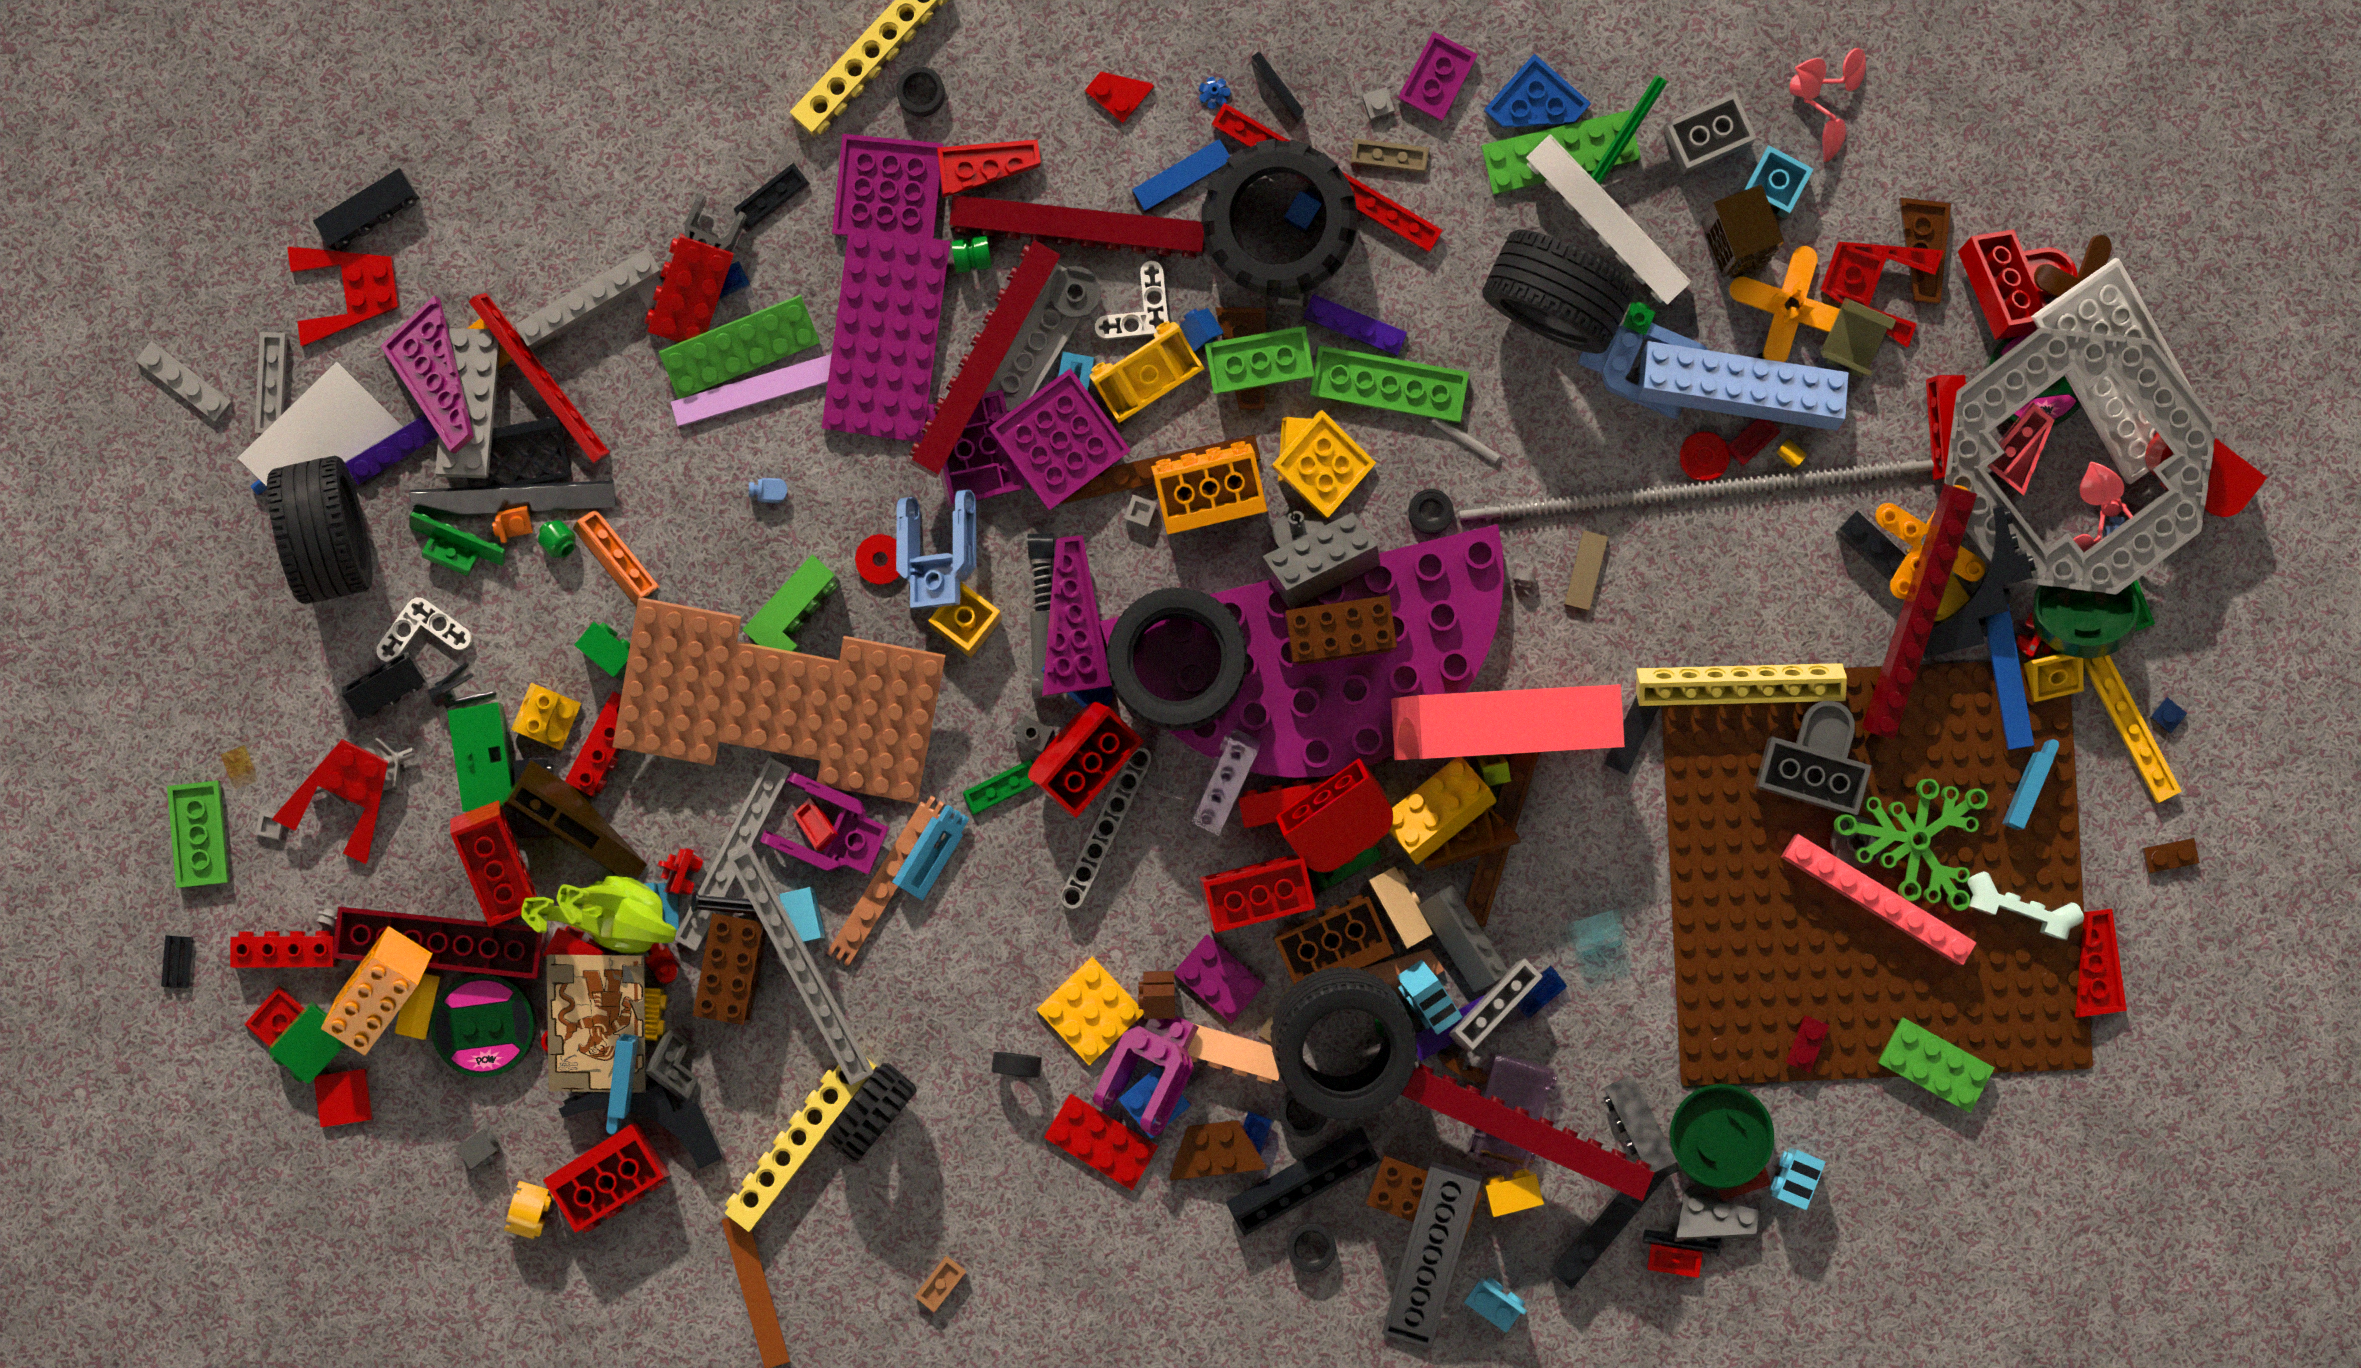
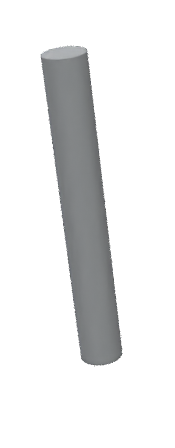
(1466, 439)

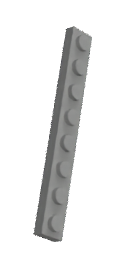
(740, 836)

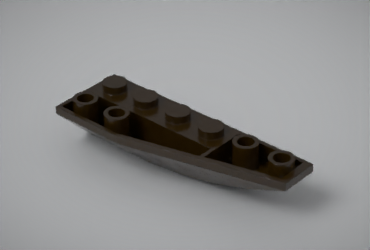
(570, 818)

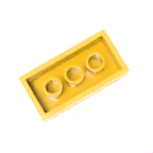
(1439, 809)

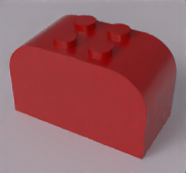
(2230, 480)
(1084, 757)
(1337, 819)

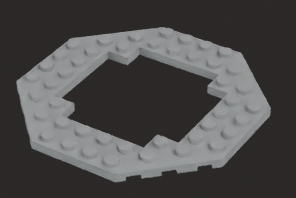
(2161, 398)

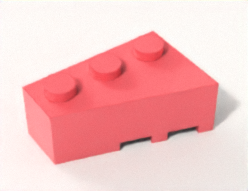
(2023, 447)

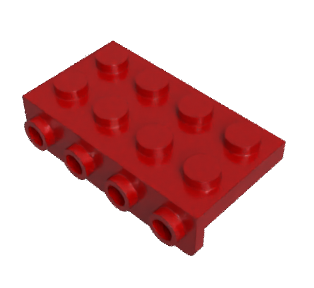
(688, 290)

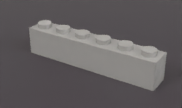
(588, 299)

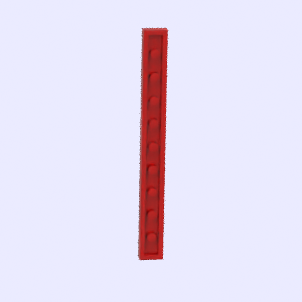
(1368, 201)

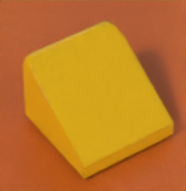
(1791, 453)

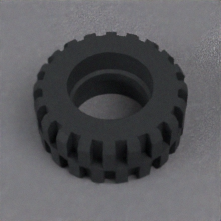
(870, 1112)

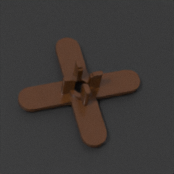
(2058, 281)

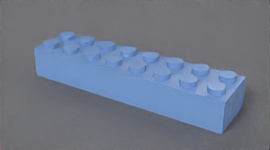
(1743, 386)

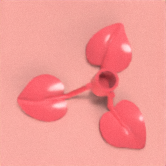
(1808, 85)
(2101, 487)

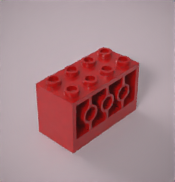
(492, 862)
(1257, 893)
(590, 1174)

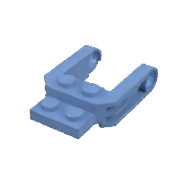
(1619, 357)
(936, 577)

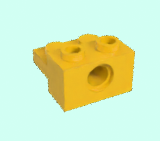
(546, 716)

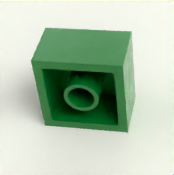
(605, 649)

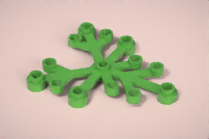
(1887, 834)

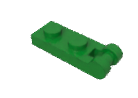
(1362, 860)

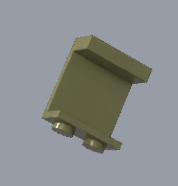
(1855, 337)

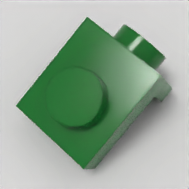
(1638, 318)

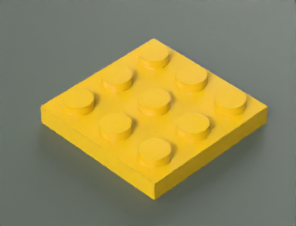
(1323, 464)
(1090, 1010)

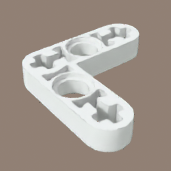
(1142, 318)
(416, 623)

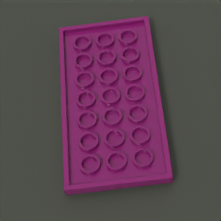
(885, 334)

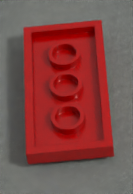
(1101, 1141)

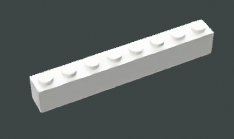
(1608, 219)

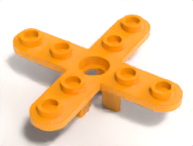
(1773, 301)
(1912, 531)

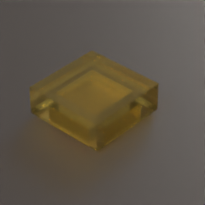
(237, 761)

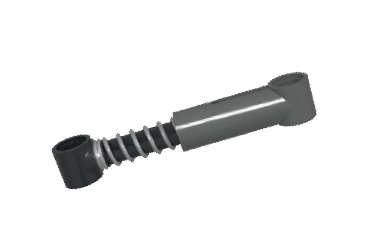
(1040, 552)

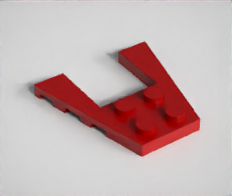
(1856, 271)
(367, 288)
(351, 775)

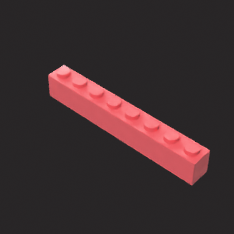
(1878, 899)

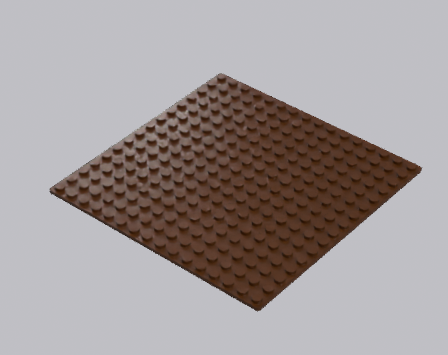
(1775, 944)

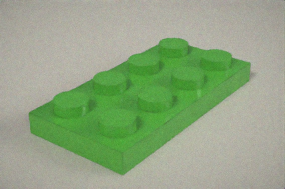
(1259, 360)
(198, 834)
(1935, 1065)

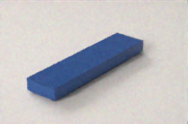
(1181, 175)

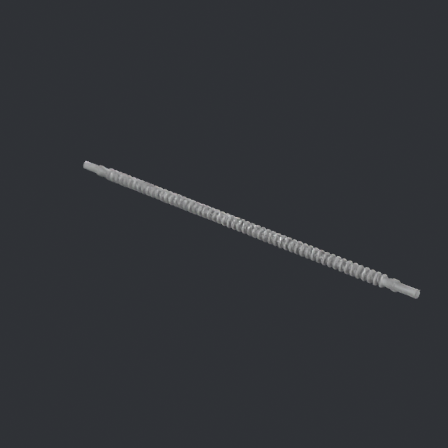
(1489, 512)

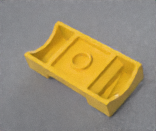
(1146, 372)

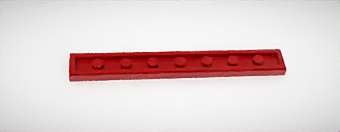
(539, 377)

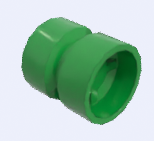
(971, 254)

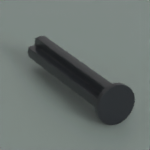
(722, 904)
(1667, 1239)

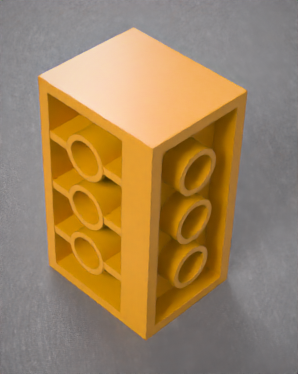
(1211, 504)
(376, 991)

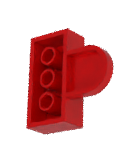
(2005, 280)

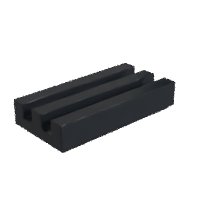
(176, 963)

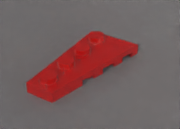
(981, 164)

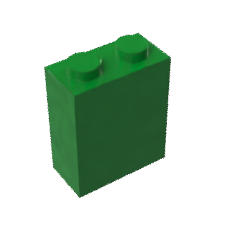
(305, 1045)

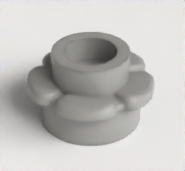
(1524, 578)
(327, 918)

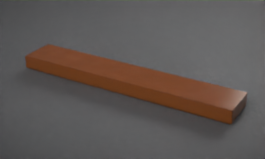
(756, 1294)

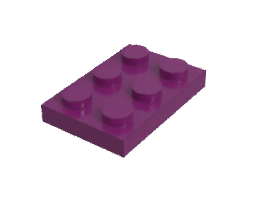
(1437, 76)
(1218, 978)

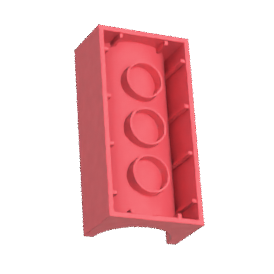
(1507, 722)

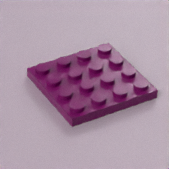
(887, 186)
(1059, 439)

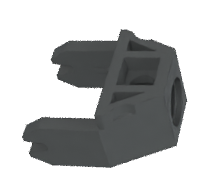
(693, 232)

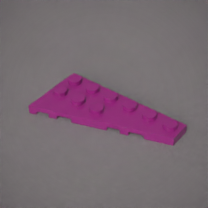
(427, 366)
(1074, 638)

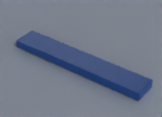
(2008, 681)

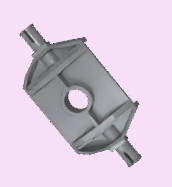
(384, 751)

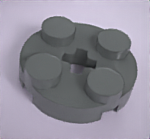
(1068, 279)
(1844, 849)

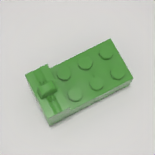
(791, 605)

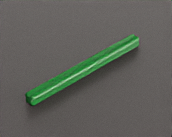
(1628, 129)

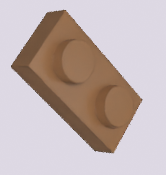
(940, 1283)

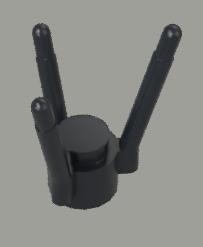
(443, 691)

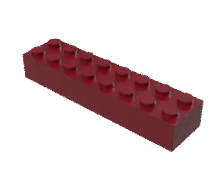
(452, 941)

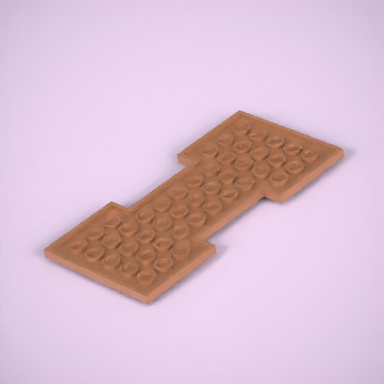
(701, 687)

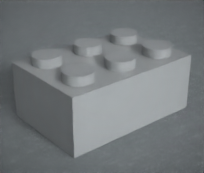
(1709, 133)

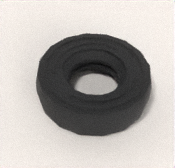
(1424, 525)

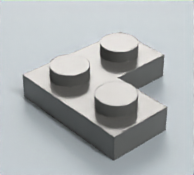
(666, 1065)

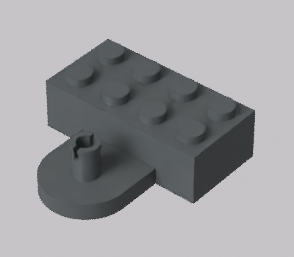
(1317, 555)
(1817, 764)

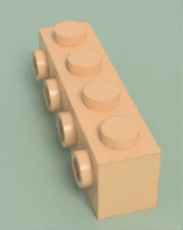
(1234, 1052)

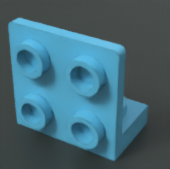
(1494, 1304)

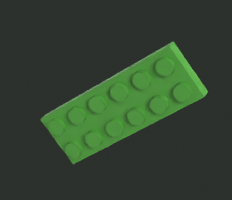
(1582, 140)
(739, 346)
(1389, 384)

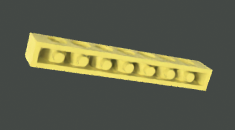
(838, 74)
(1741, 684)
(750, 1216)

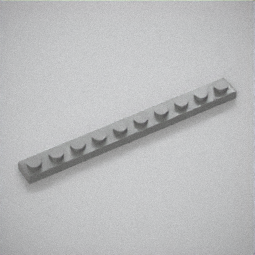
(800, 965)

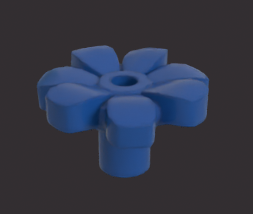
(1214, 97)

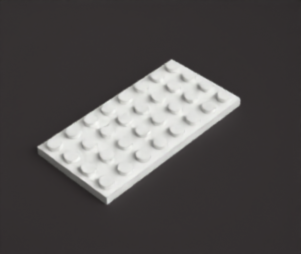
(2110, 306)

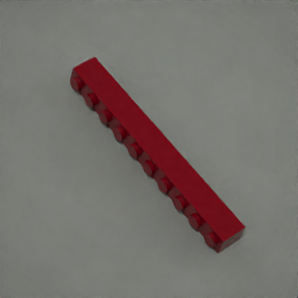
(1076, 226)
(984, 359)
(1919, 611)
(1529, 1134)

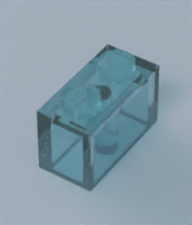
(1597, 931)

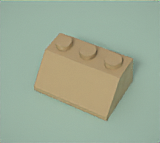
(1400, 906)

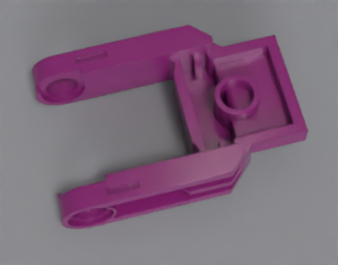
(857, 839)
(1163, 1043)

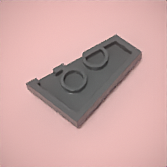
(1712, 1218)

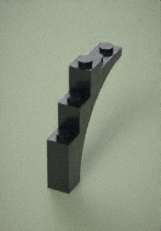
(2006, 567)
(687, 1124)

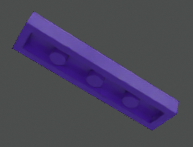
(1355, 325)
(391, 449)

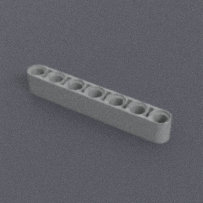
(1106, 841)

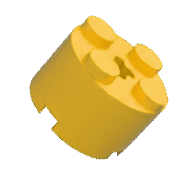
(527, 1210)

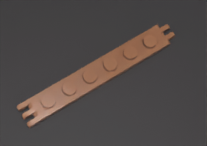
(881, 887)

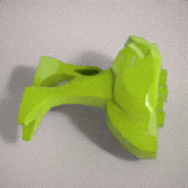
(613, 911)

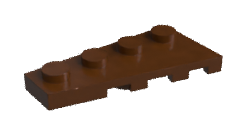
(1926, 227)
(1241, 323)

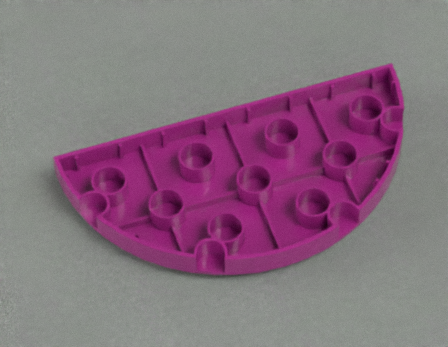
(1340, 710)

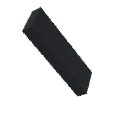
(1277, 86)
(772, 195)
(1635, 729)

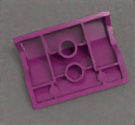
(977, 458)

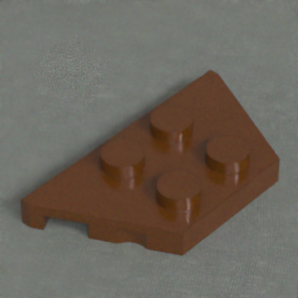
(1479, 837)
(1216, 1151)

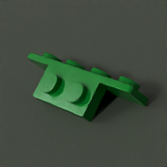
(452, 547)

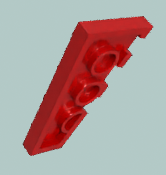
(2099, 970)

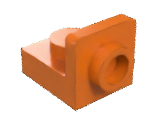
(512, 523)

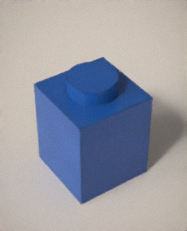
(1303, 211)
(1200, 328)

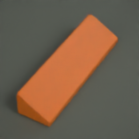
(615, 556)

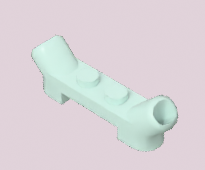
(2054, 924)

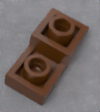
(1455, 1064)

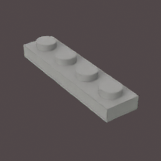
(270, 379)
(184, 381)

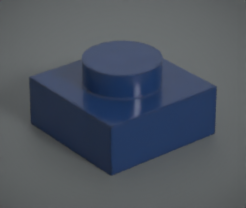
(2168, 715)

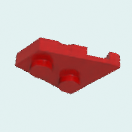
(1118, 94)

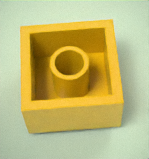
(967, 623)
(1512, 1193)

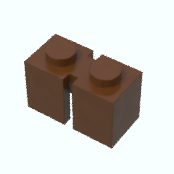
(1157, 994)

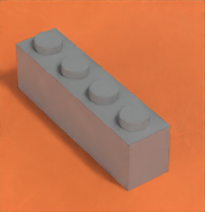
(1495, 1005)

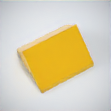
(2054, 676)

